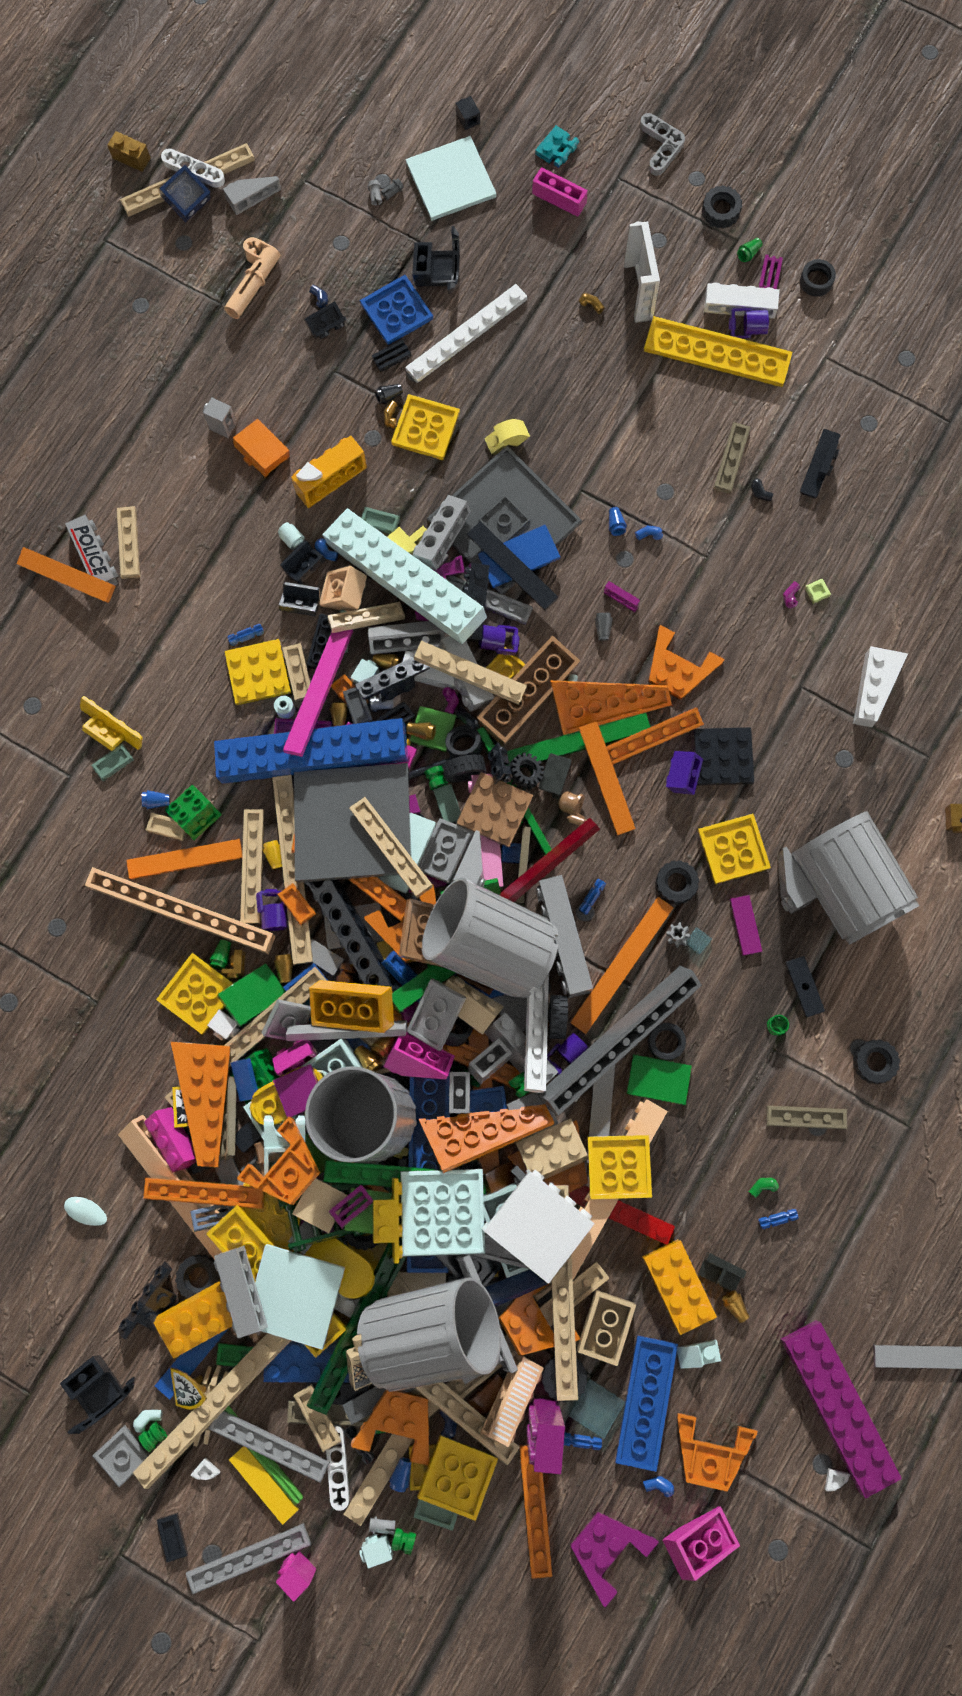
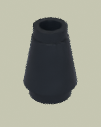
(387, 393)

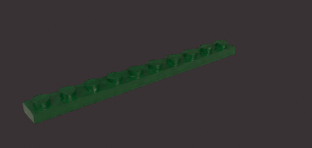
(337, 1365)

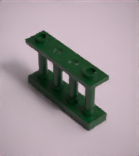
(299, 1244)

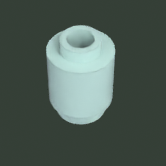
(290, 535)
(284, 712)

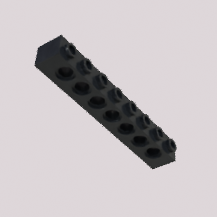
(358, 934)

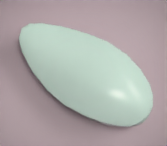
(85, 1211)

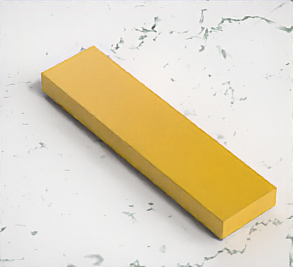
(263, 1484)

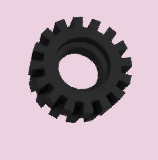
(532, 765)

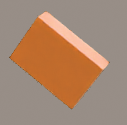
(260, 447)

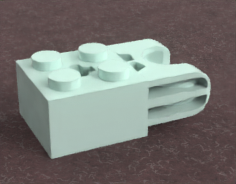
(274, 1143)

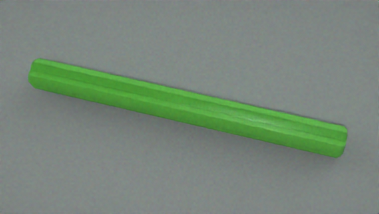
(276, 1473)

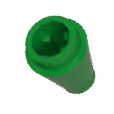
(748, 250)
(220, 956)

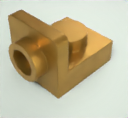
(238, 964)

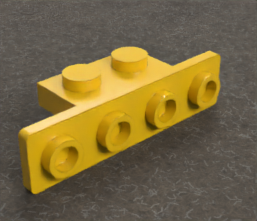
(107, 728)
(386, 1221)

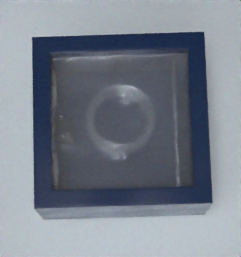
(185, 193)

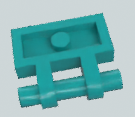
(553, 143)

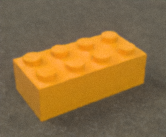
(337, 467)
(351, 1006)
(679, 1287)
(194, 1320)

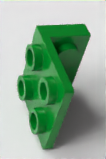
(193, 812)
(262, 1067)

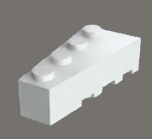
(877, 680)

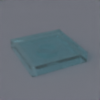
(597, 1408)

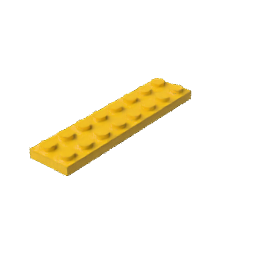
(718, 351)
(239, 1230)

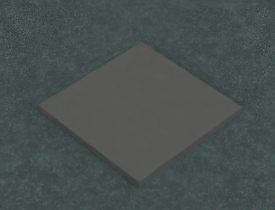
(510, 503)
(328, 835)

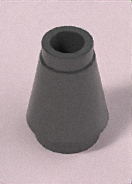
(603, 625)

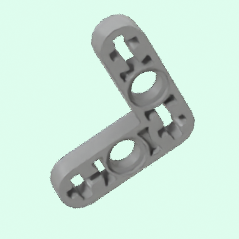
(668, 142)

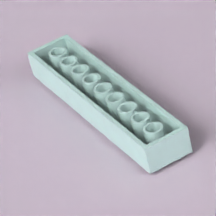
(405, 576)

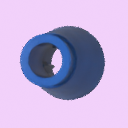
(616, 522)
(155, 799)
(401, 1476)

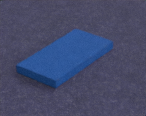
(532, 548)

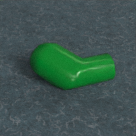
(763, 1184)

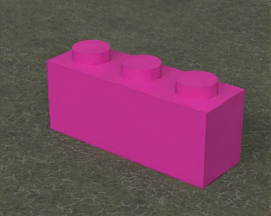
(559, 192)
(171, 1141)
(295, 1575)

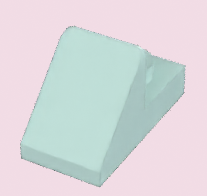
(698, 1354)

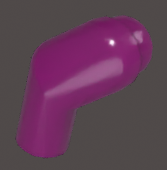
(789, 597)
(452, 699)

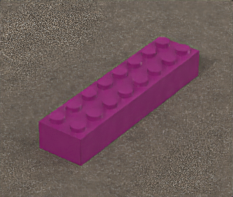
(841, 1409)
(545, 1435)

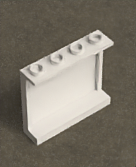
(641, 255)
(539, 1225)

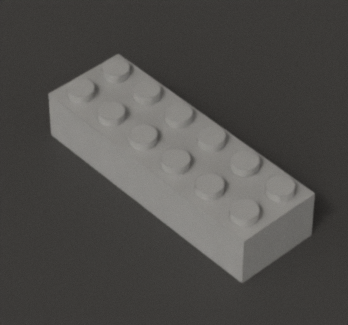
(570, 955)

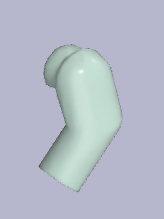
(146, 1416)

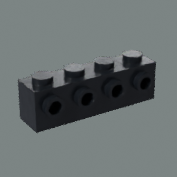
(476, 588)

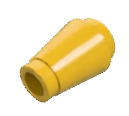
(273, 854)

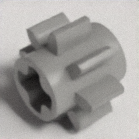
(680, 930)

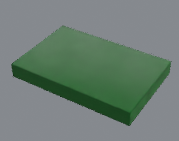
(251, 995)
(659, 1079)

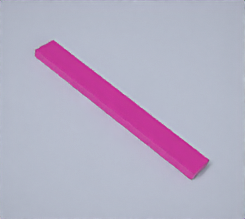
(317, 693)

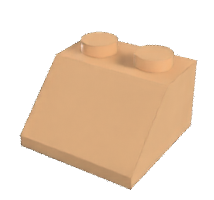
(343, 589)

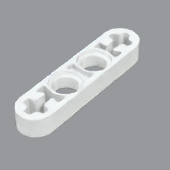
(194, 166)
(341, 1467)

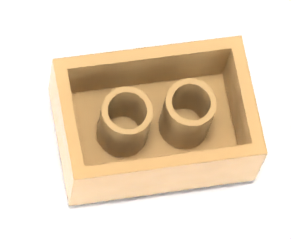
(553, 1149)
(606, 1327)

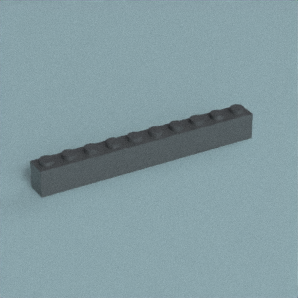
(619, 1040)

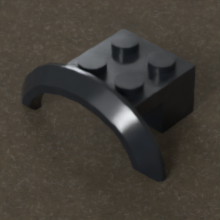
(437, 267)
(95, 1390)

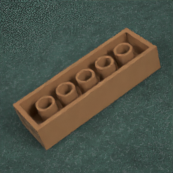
(505, 717)

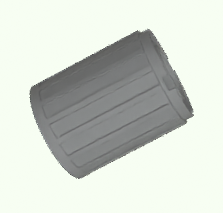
(856, 878)
(489, 939)
(359, 1115)
(430, 1336)

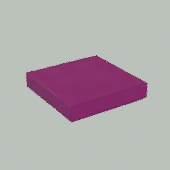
(295, 1089)

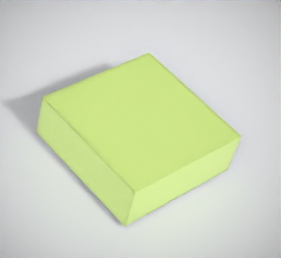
(817, 591)

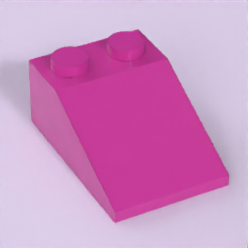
(294, 1057)
(417, 1059)
(701, 1544)

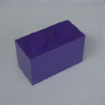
(684, 772)

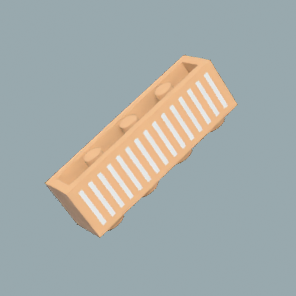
(512, 1401)

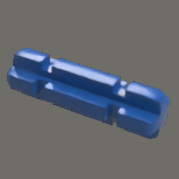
(245, 634)
(592, 896)
(778, 1219)
(582, 1441)

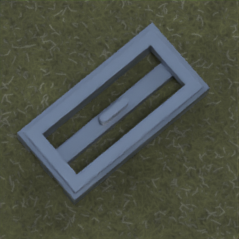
(207, 1209)

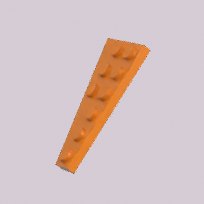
(604, 702)
(203, 1085)
(478, 1133)

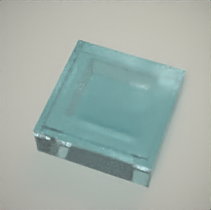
(698, 940)

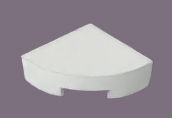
(309, 473)
(205, 1471)
(836, 1479)

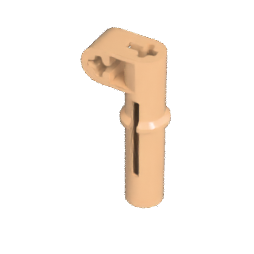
(263, 263)

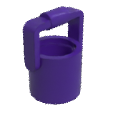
(754, 322)
(494, 639)
(272, 915)
(569, 1050)

